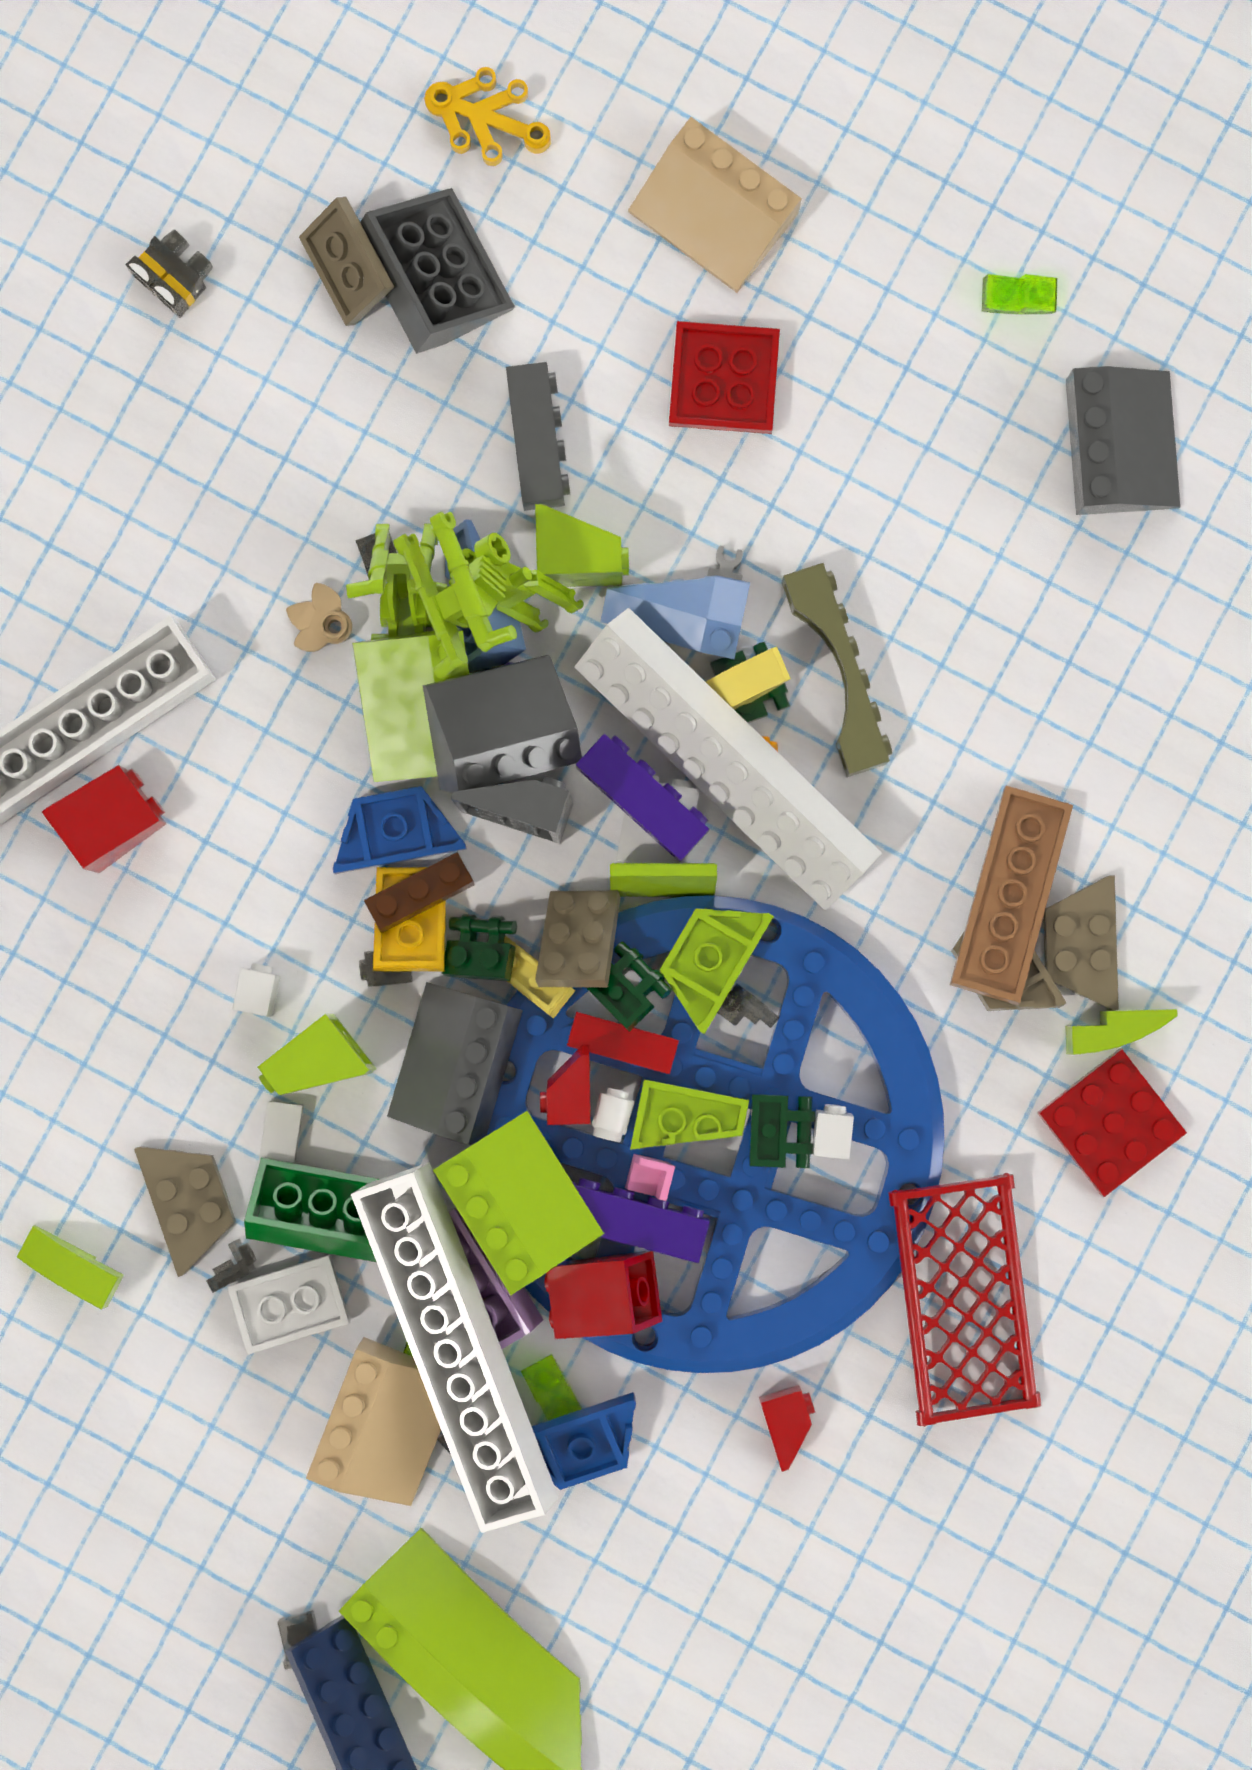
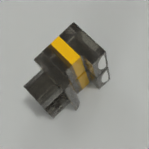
(167, 276)

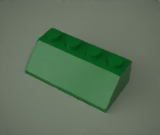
(307, 1209)

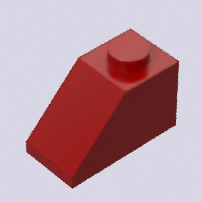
(568, 1091)
(787, 1421)

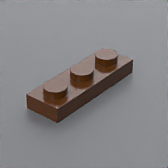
(419, 892)

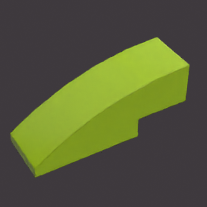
(1116, 1030)
(70, 1267)

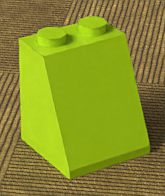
(577, 551)
(315, 1058)

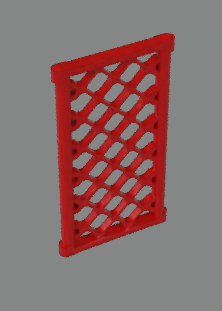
(1031, 1397)

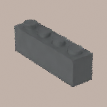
(535, 435)

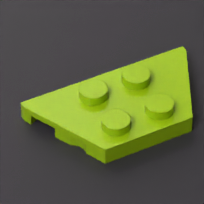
(711, 959)

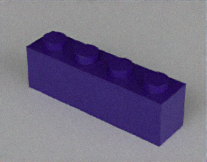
(642, 797)
(644, 1223)

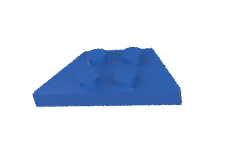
(394, 830)
(587, 1441)

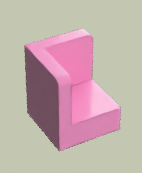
(650, 1176)

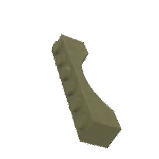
(814, 603)

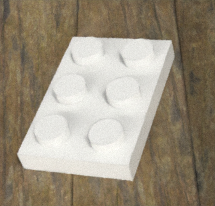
(288, 1304)

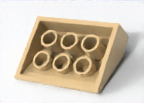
(715, 205)
(378, 1428)

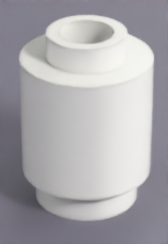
(612, 1115)

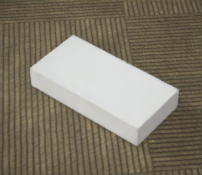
(281, 1131)

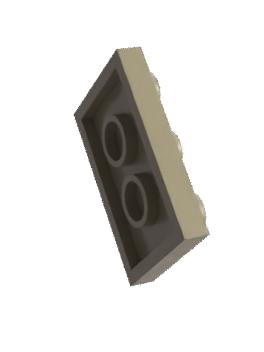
(346, 261)
(578, 939)

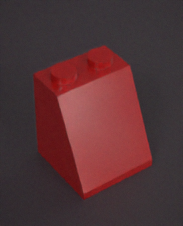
(105, 818)
(604, 1295)

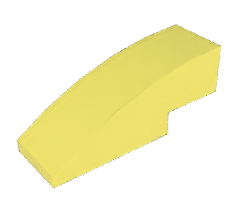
(751, 678)

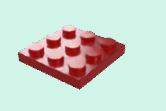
(724, 377)
(1112, 1122)

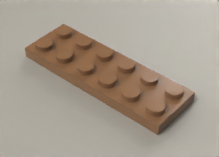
(1011, 895)

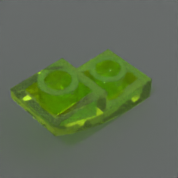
(1019, 295)
(551, 1388)

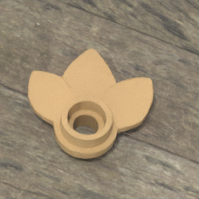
(316, 617)

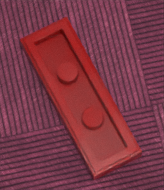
(616, 1042)

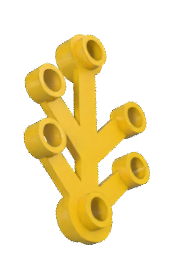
(483, 114)

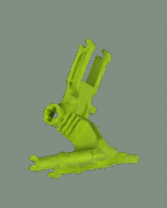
(389, 575)
(476, 587)

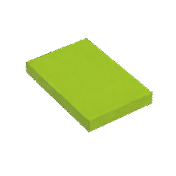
(663, 879)

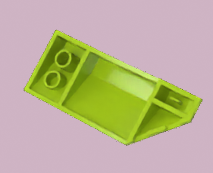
(470, 1659)

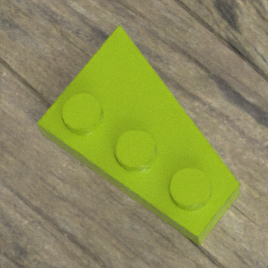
(683, 1115)

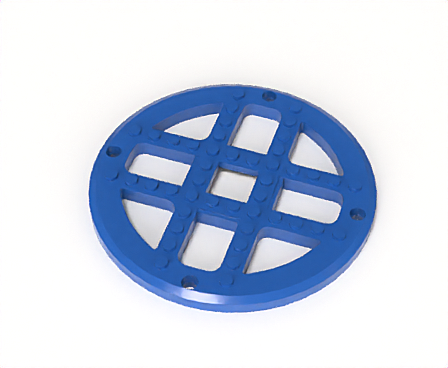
(907, 1135)

